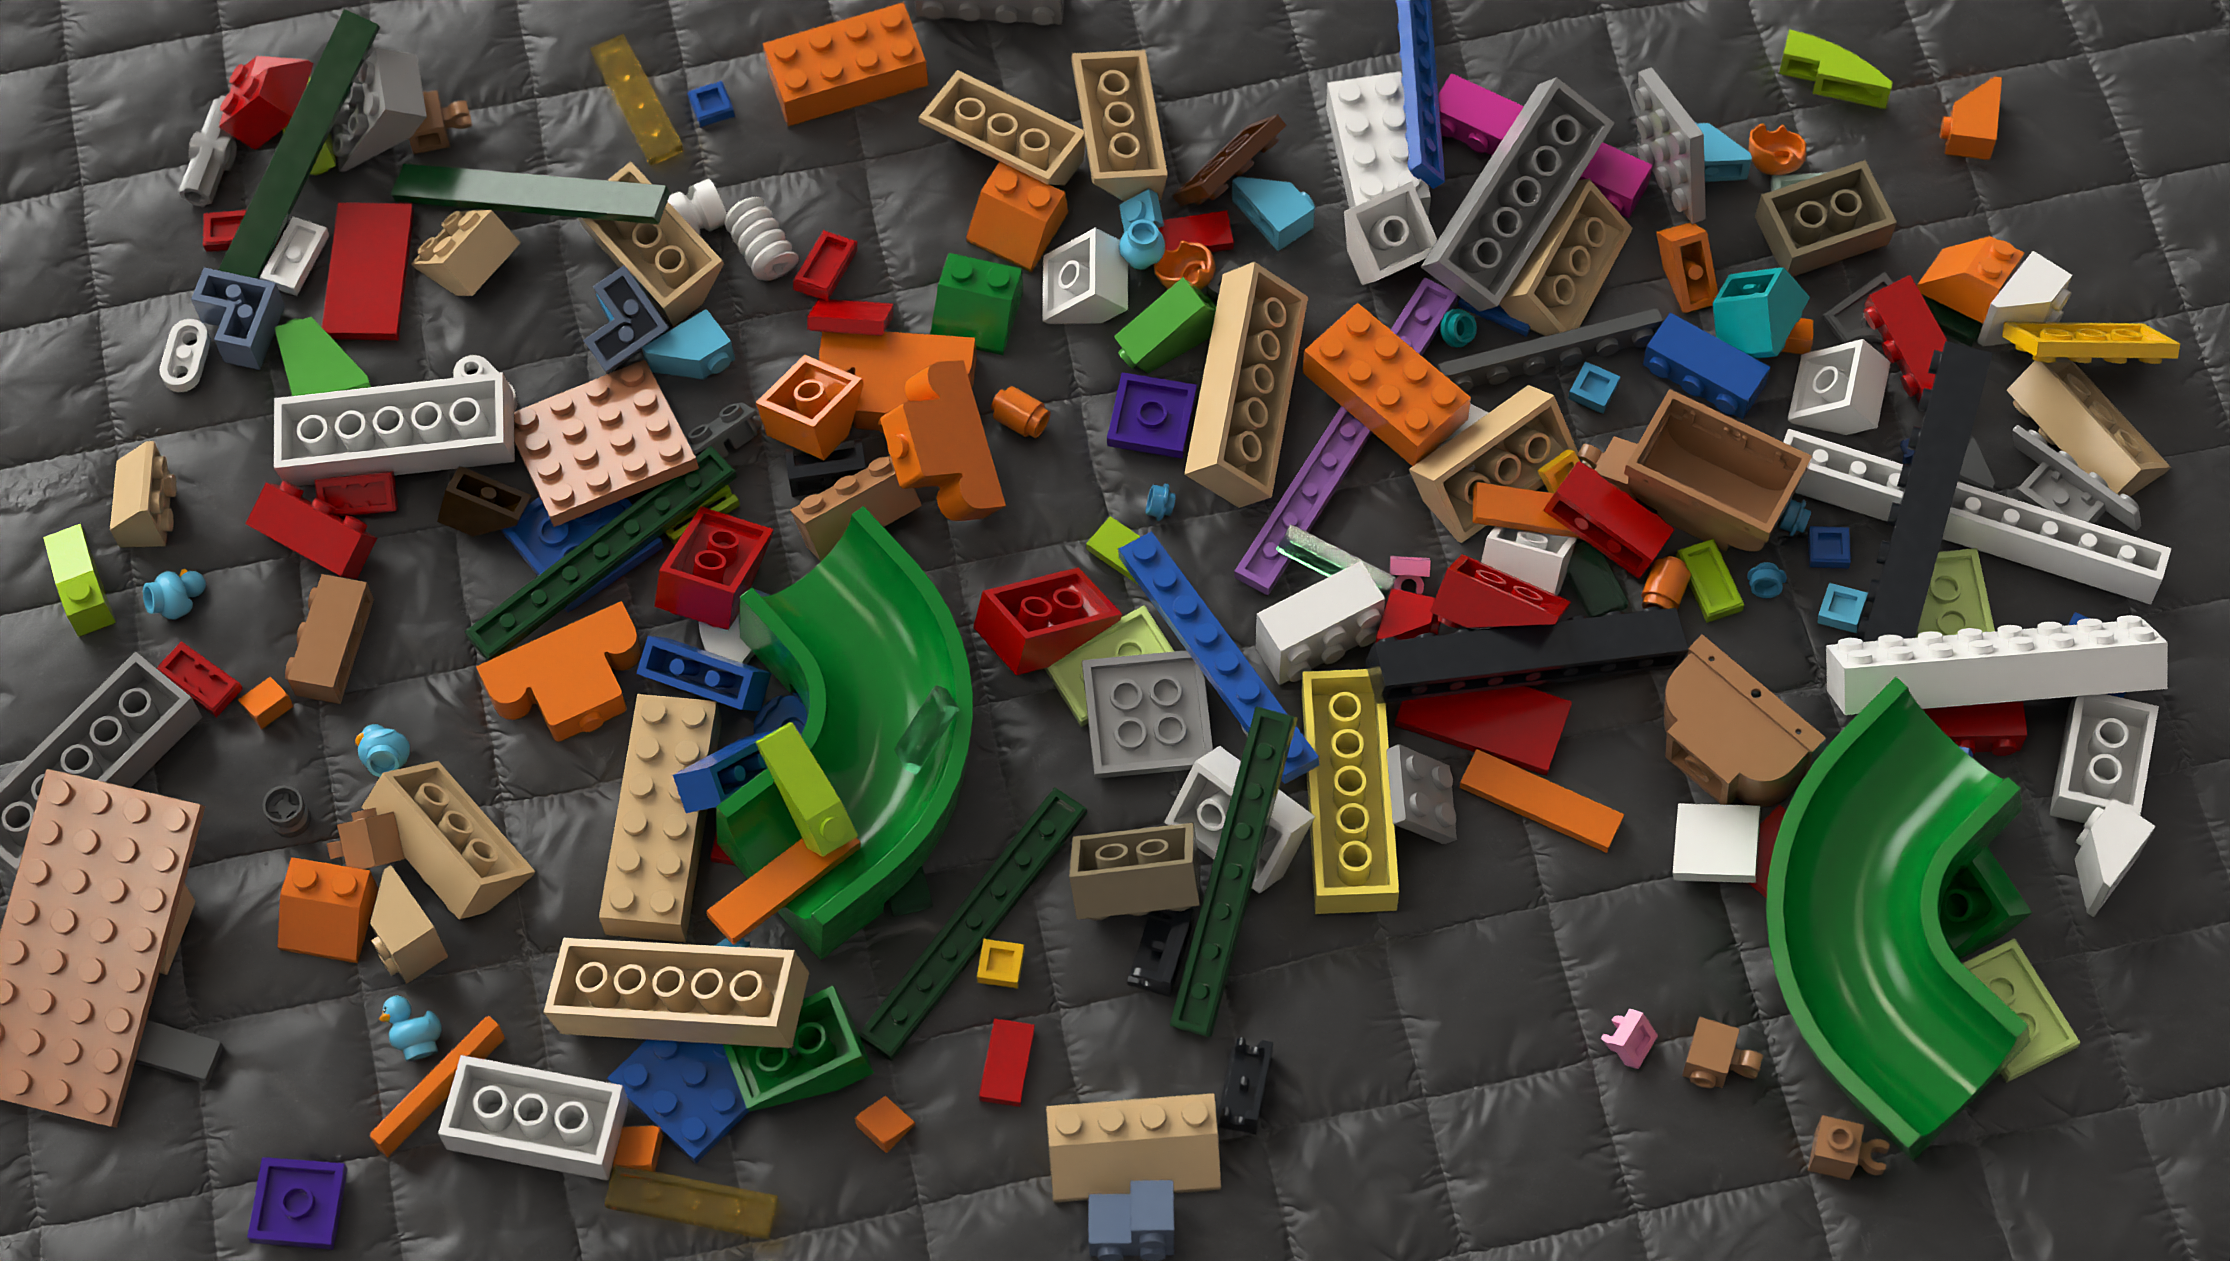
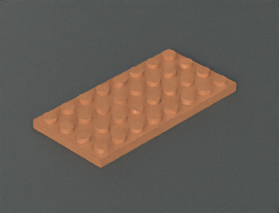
(88, 941)

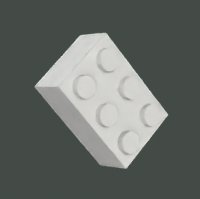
(1319, 623)
(2103, 755)
(1205, 803)

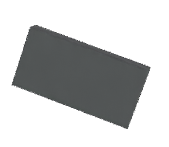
(178, 1052)

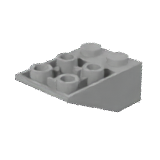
(380, 108)

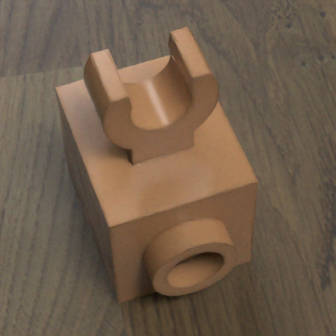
(433, 132)
(1610, 463)
(368, 840)
(1715, 1053)
(1839, 1149)

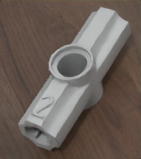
(209, 156)

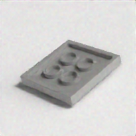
(1671, 145)
(1146, 713)

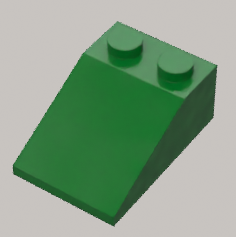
(821, 1060)

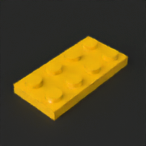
(2090, 340)

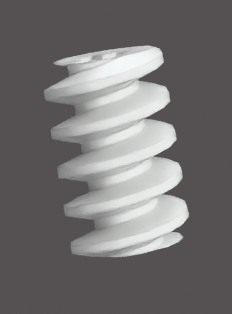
(760, 239)

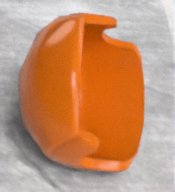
(1776, 151)
(1188, 261)

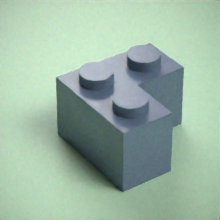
(243, 310)
(633, 324)
(1133, 1222)

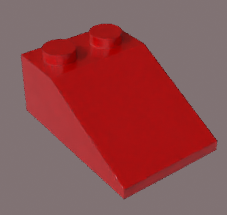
(712, 568)
(1487, 597)
(1043, 618)

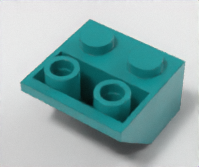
(1758, 310)

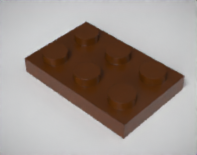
(1230, 160)

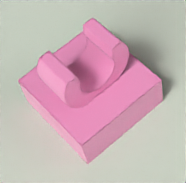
(1409, 568)
(1632, 1038)

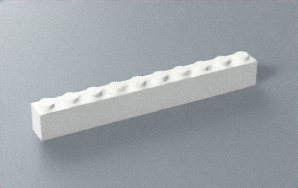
(1991, 522)

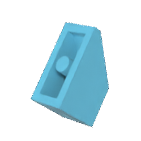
(1723, 157)
(1274, 208)
(691, 349)

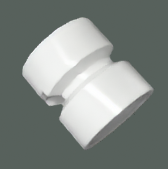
(700, 207)

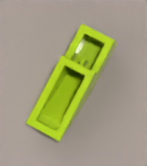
(1834, 70)

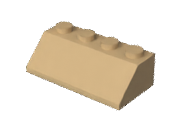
(1120, 122)
(1006, 129)
(664, 259)
(1568, 263)
(2086, 425)
(1503, 447)
(449, 838)
(1117, 1142)

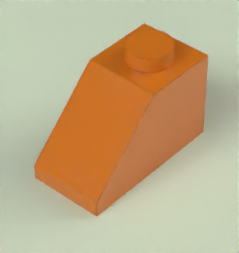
(1973, 122)
(1688, 265)

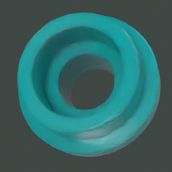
(1458, 328)

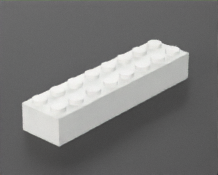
(2001, 664)

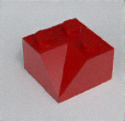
(263, 98)

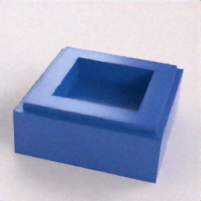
(711, 103)
(1829, 547)

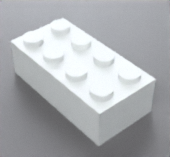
(1371, 138)
(534, 1117)

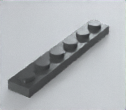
(1553, 350)

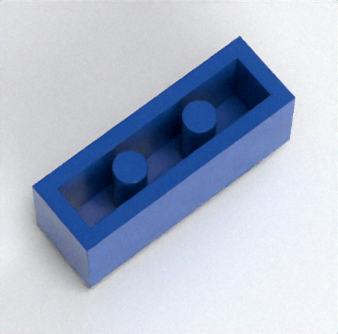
(1706, 366)
(703, 673)
(720, 774)

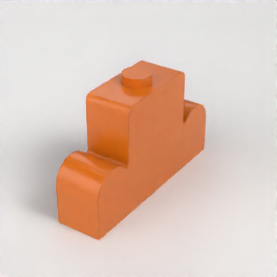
(888, 363)
(943, 443)
(567, 673)

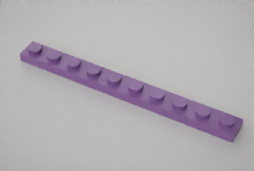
(1335, 451)

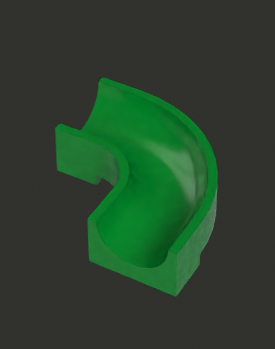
(863, 652)
(1860, 920)

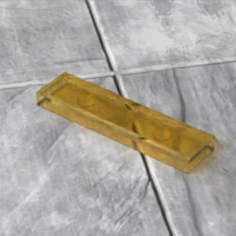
(636, 99)
(691, 1201)

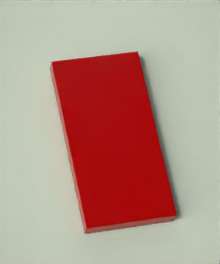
(368, 271)
(1506, 723)

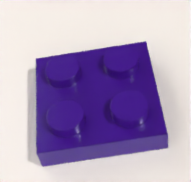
(1152, 415)
(297, 1203)

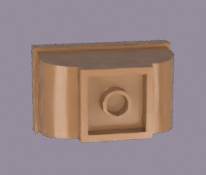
(1714, 474)
(1730, 739)

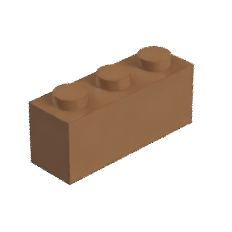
(826, 515)
(329, 638)

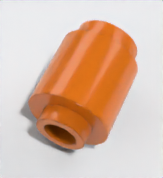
(1020, 412)
(1666, 583)

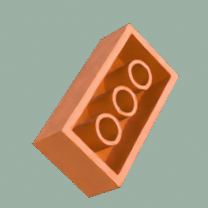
(845, 64)
(1386, 384)

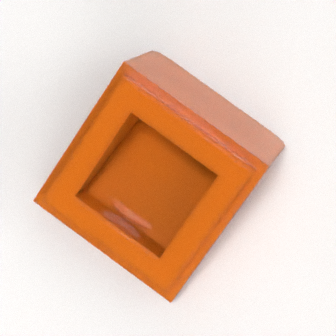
(1800, 338)
(266, 702)
(884, 1123)
(639, 1147)

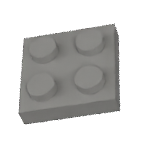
(1421, 794)

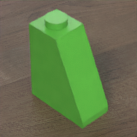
(1167, 327)
(315, 360)

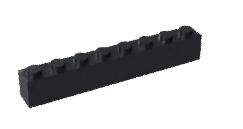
(1927, 492)
(1525, 655)

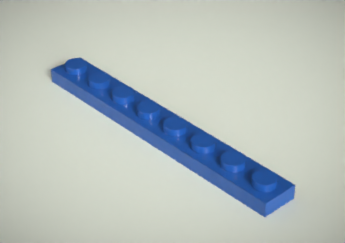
(1420, 91)
(1208, 643)

